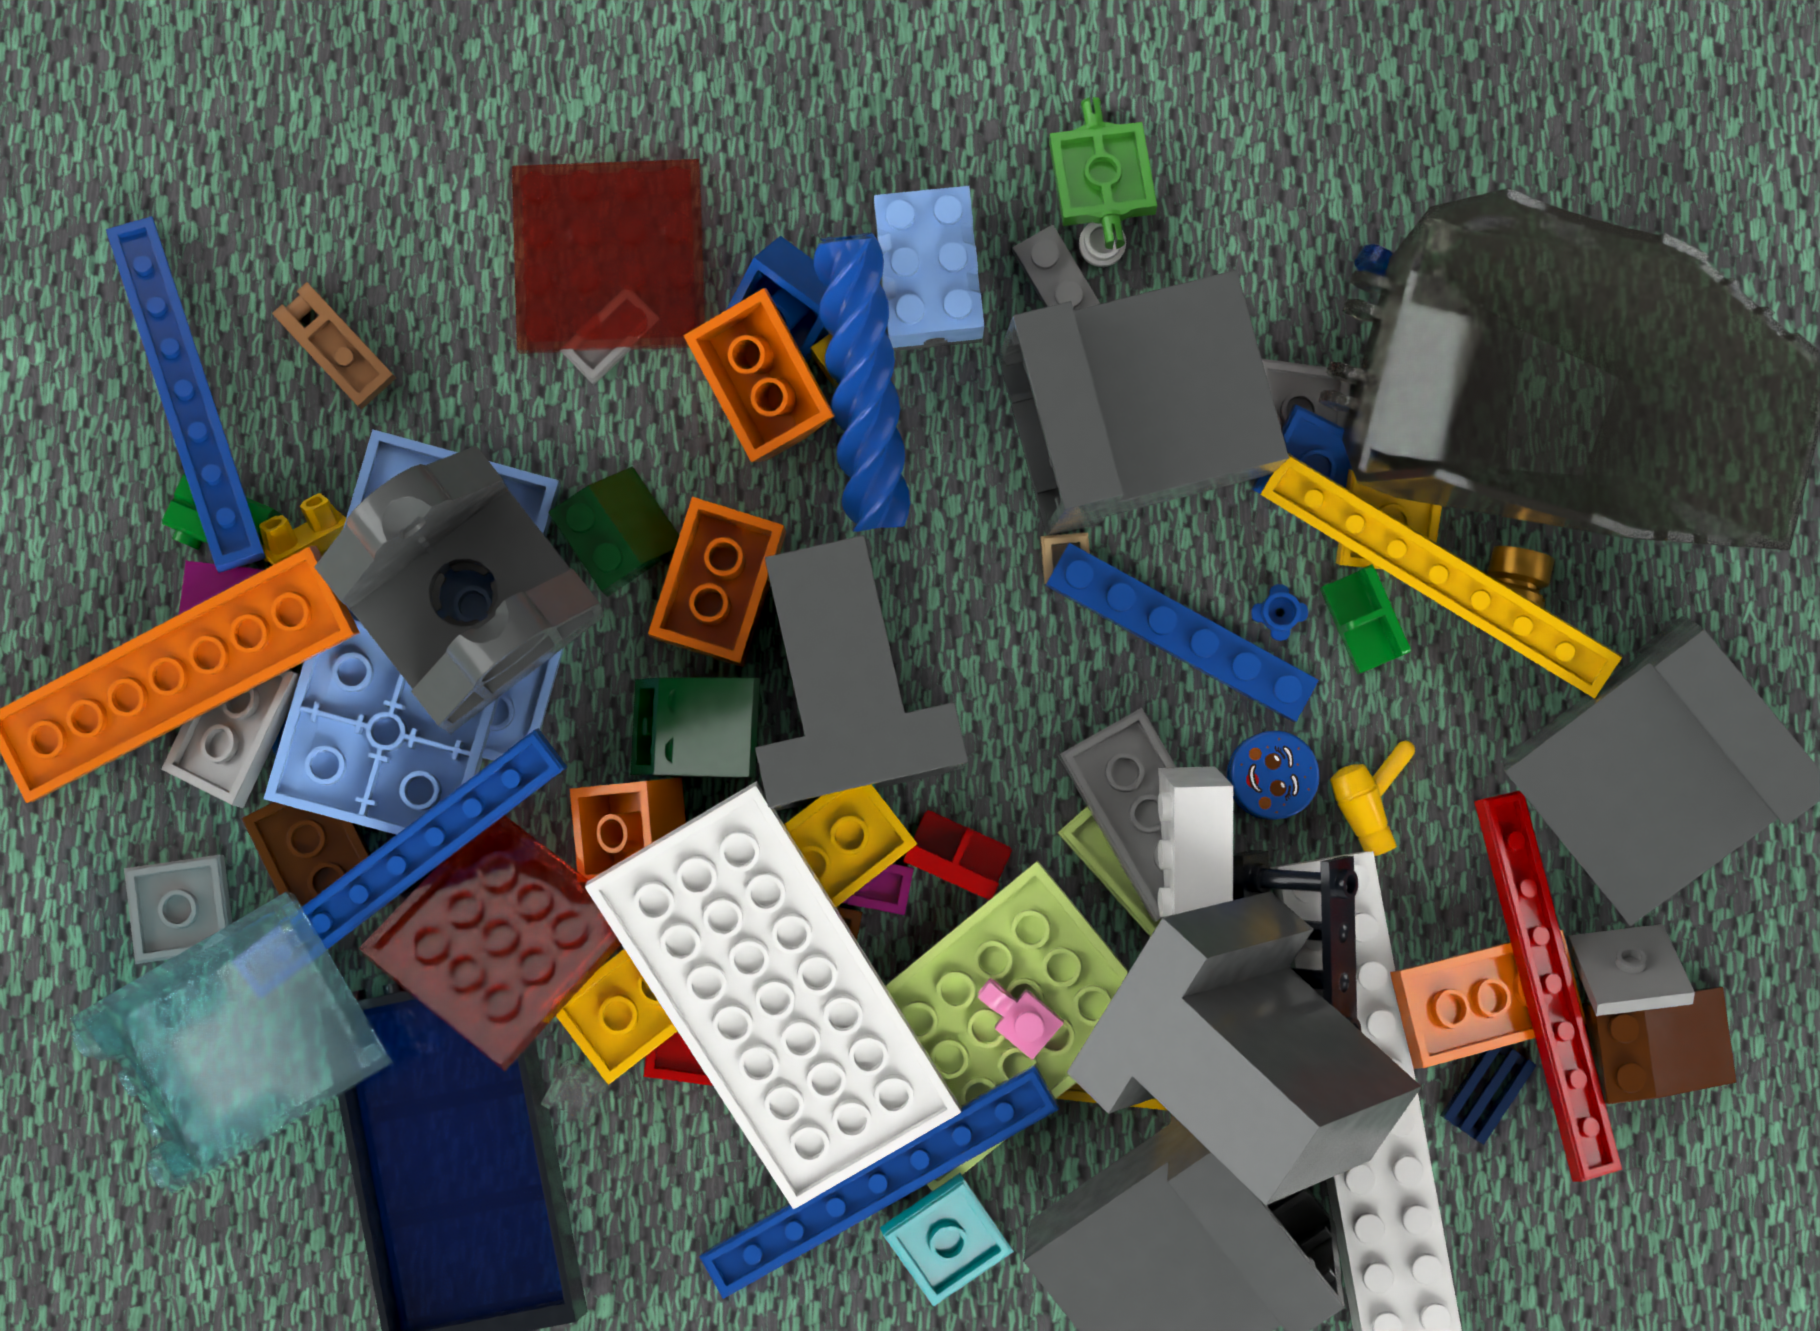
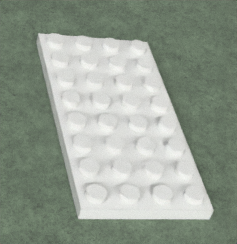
(773, 995)

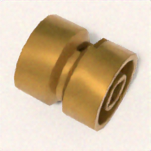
(1522, 570)

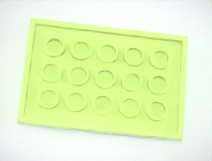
(1023, 941)

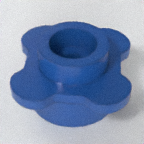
(1293, 612)

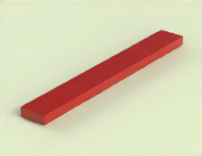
(1548, 986)

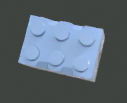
(929, 268)

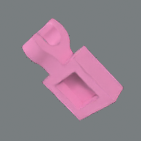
(1024, 1020)

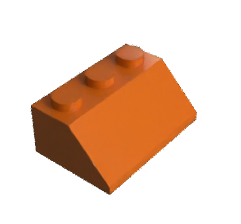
(759, 377)

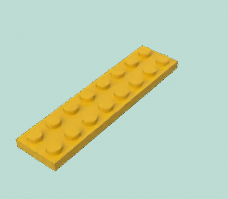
(846, 843)

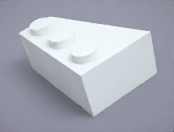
(1196, 839)

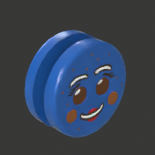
(1273, 775)

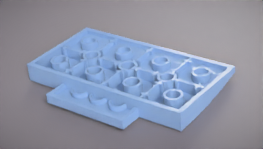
(358, 734)

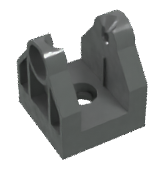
(392, 572)

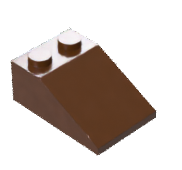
(1662, 1049)

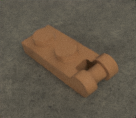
(335, 347)

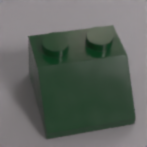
(616, 529)

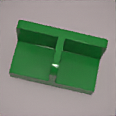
(1365, 619)

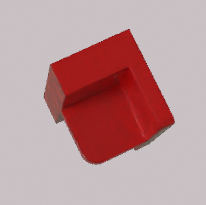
(958, 854)

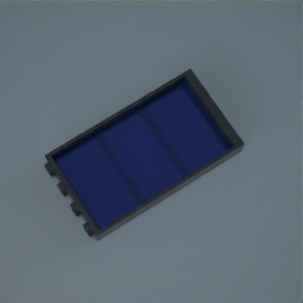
(458, 1182)

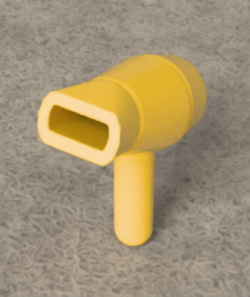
(1361, 800)

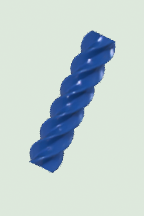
(862, 365)

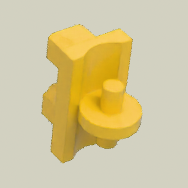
(320, 530)

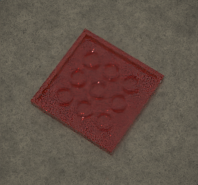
(607, 255)
(495, 940)

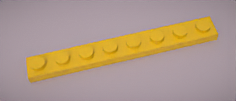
(1442, 576)

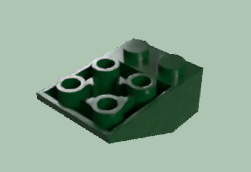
(695, 727)

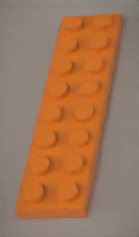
(172, 674)

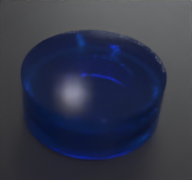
(1373, 259)

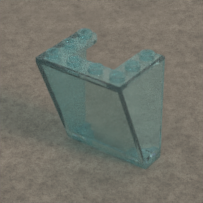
(233, 1041)

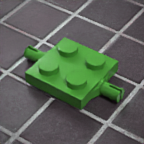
(1102, 173)

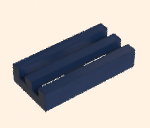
(1502, 1103)

